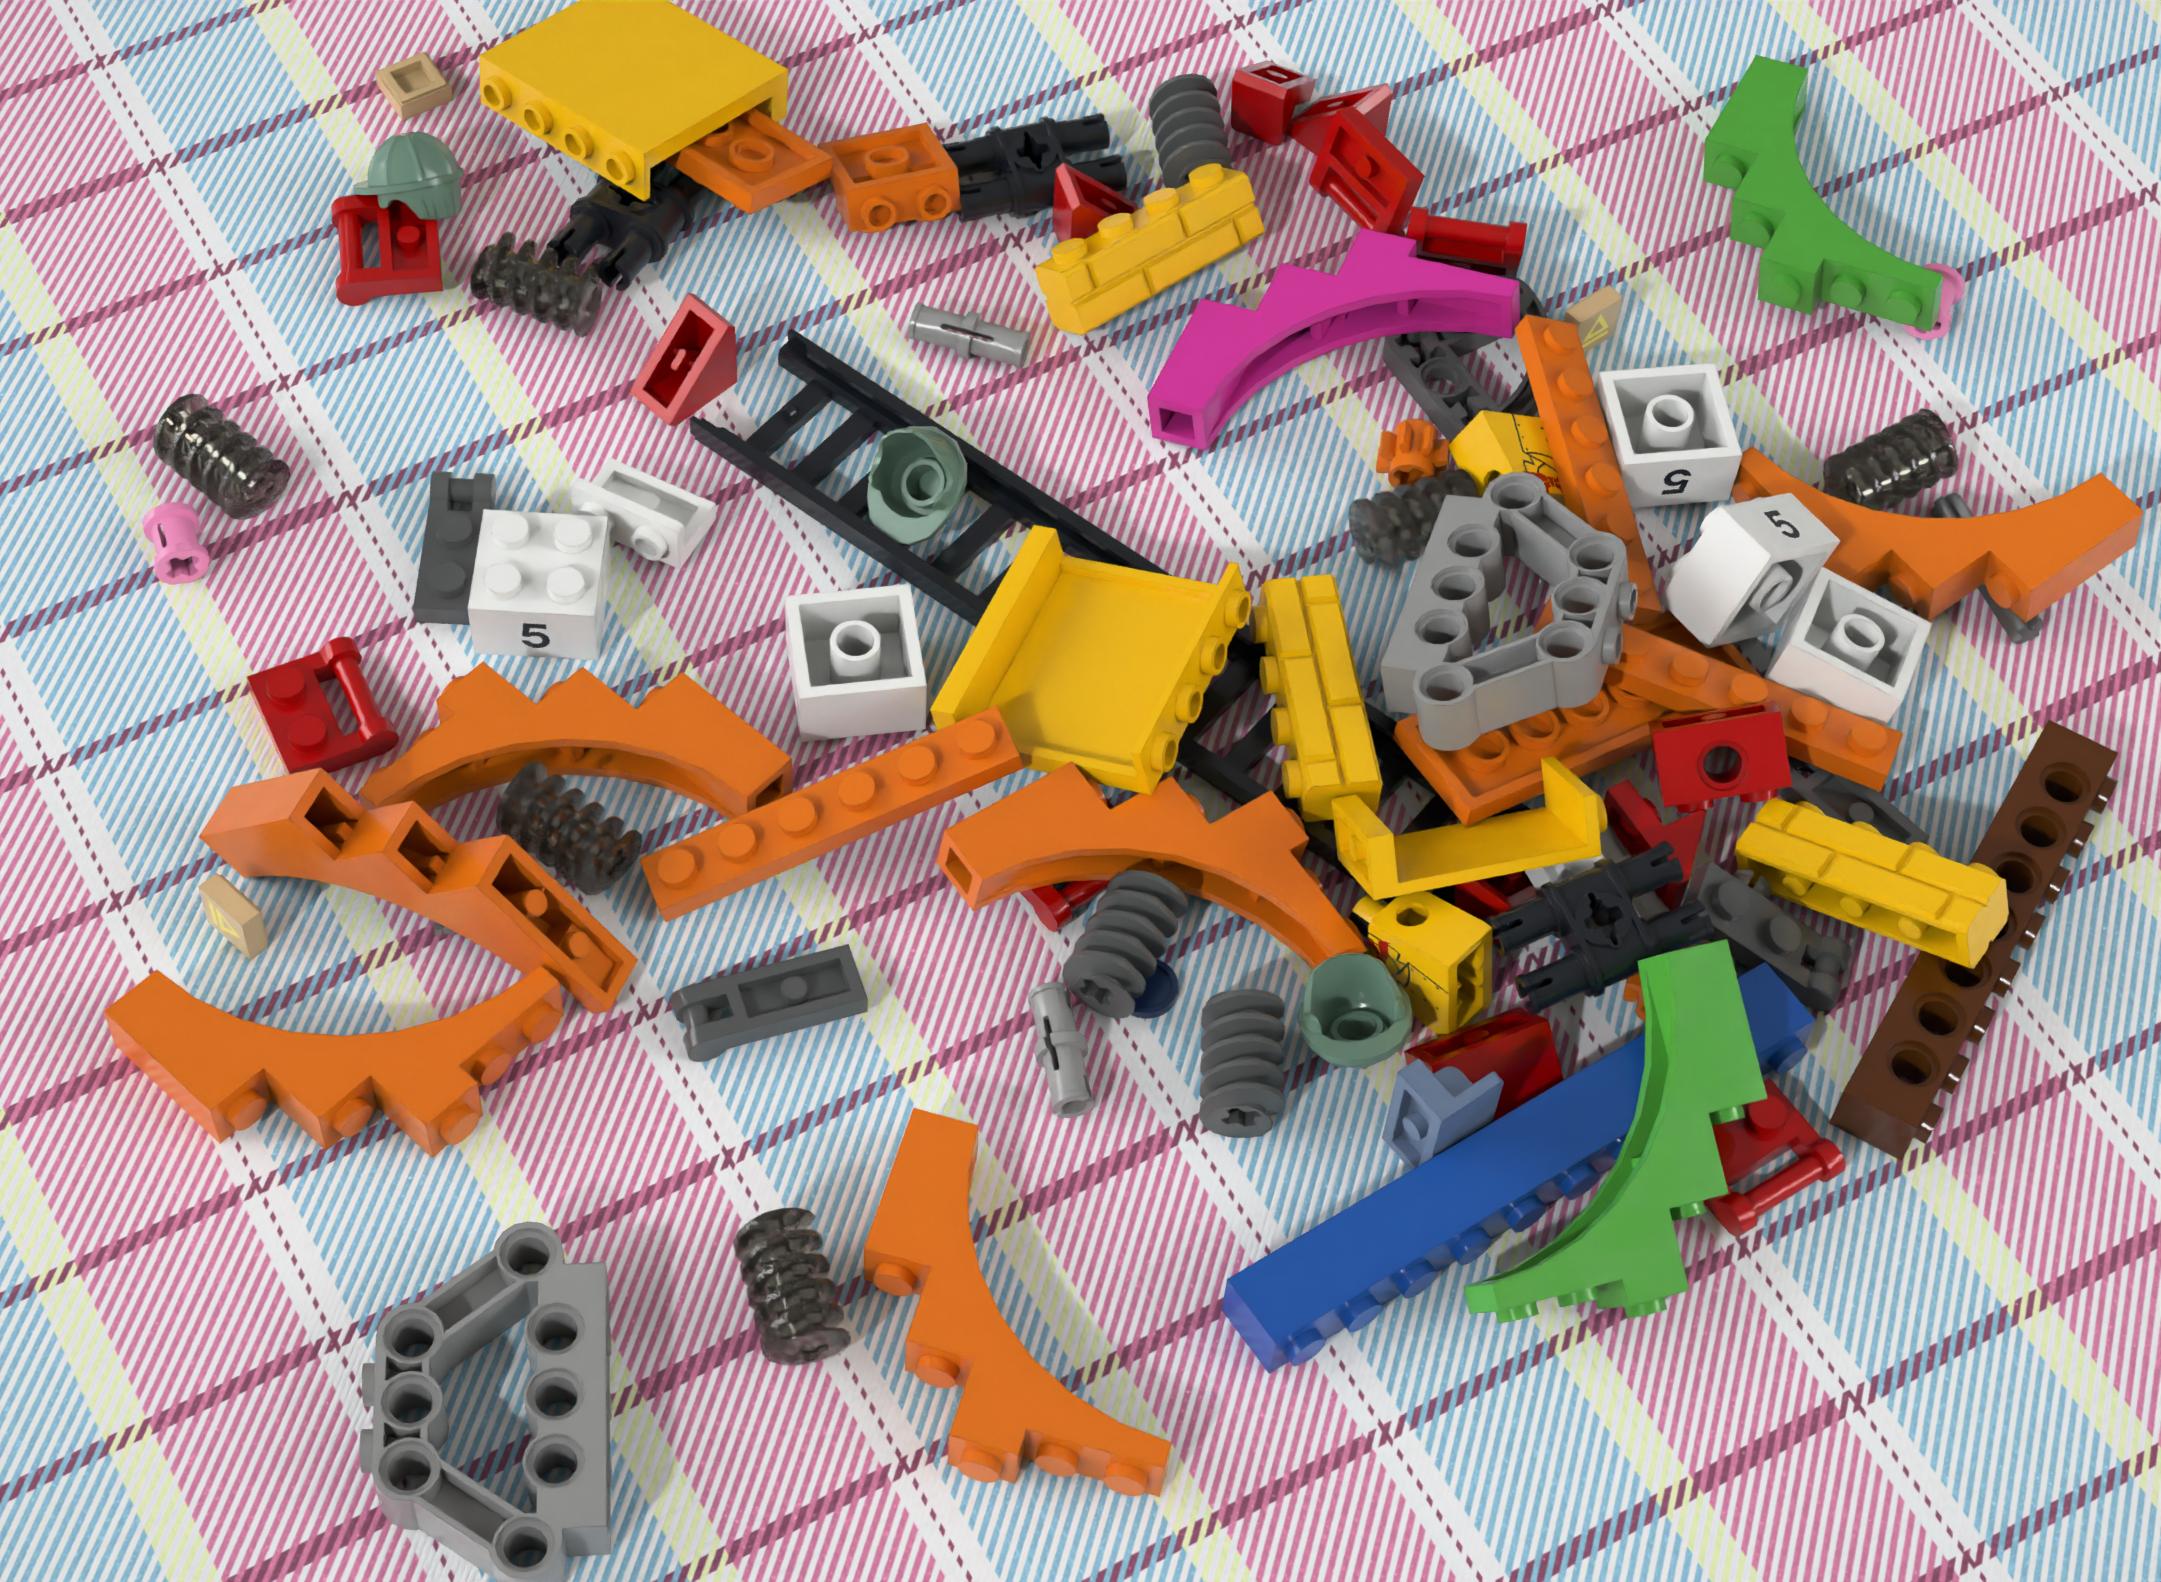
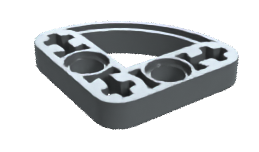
(1440, 359)

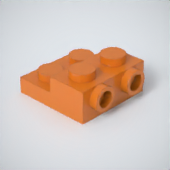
(892, 178)

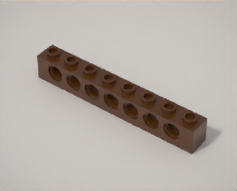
(2025, 846)

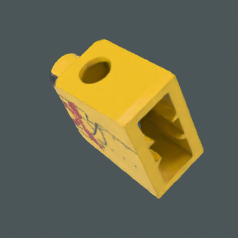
(1505, 444)
(1432, 954)

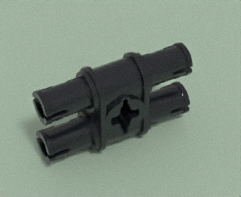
(1027, 163)
(631, 227)
(1591, 957)

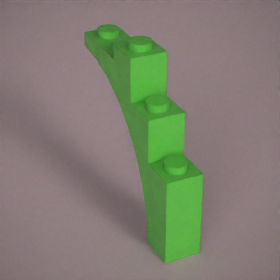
(1775, 208)
(1693, 1077)

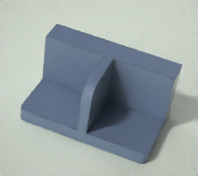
(1437, 1110)

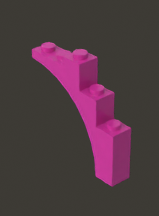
(1306, 313)

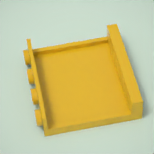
(627, 84)
(1094, 662)

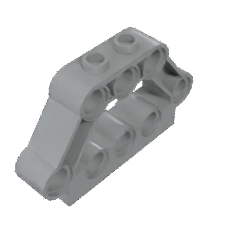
(1446, 612)
(458, 1322)

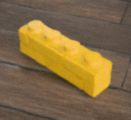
(1148, 249)
(1316, 695)
(1875, 880)

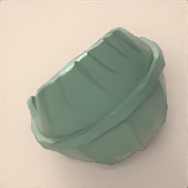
(416, 172)
(915, 483)
(1354, 1011)

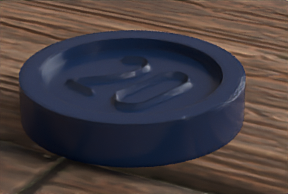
(1159, 994)

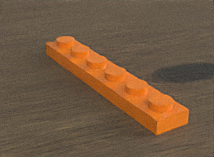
(1582, 444)
(1699, 684)
(831, 813)

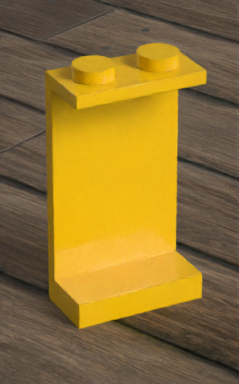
(1457, 854)

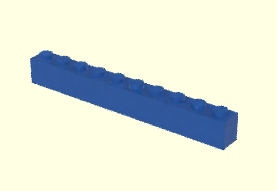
(1470, 1194)

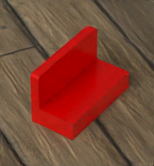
(1510, 1044)

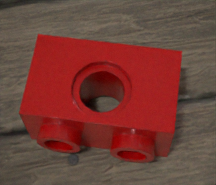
(1684, 741)

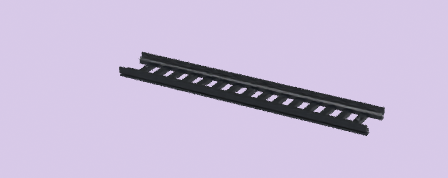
(1019, 501)

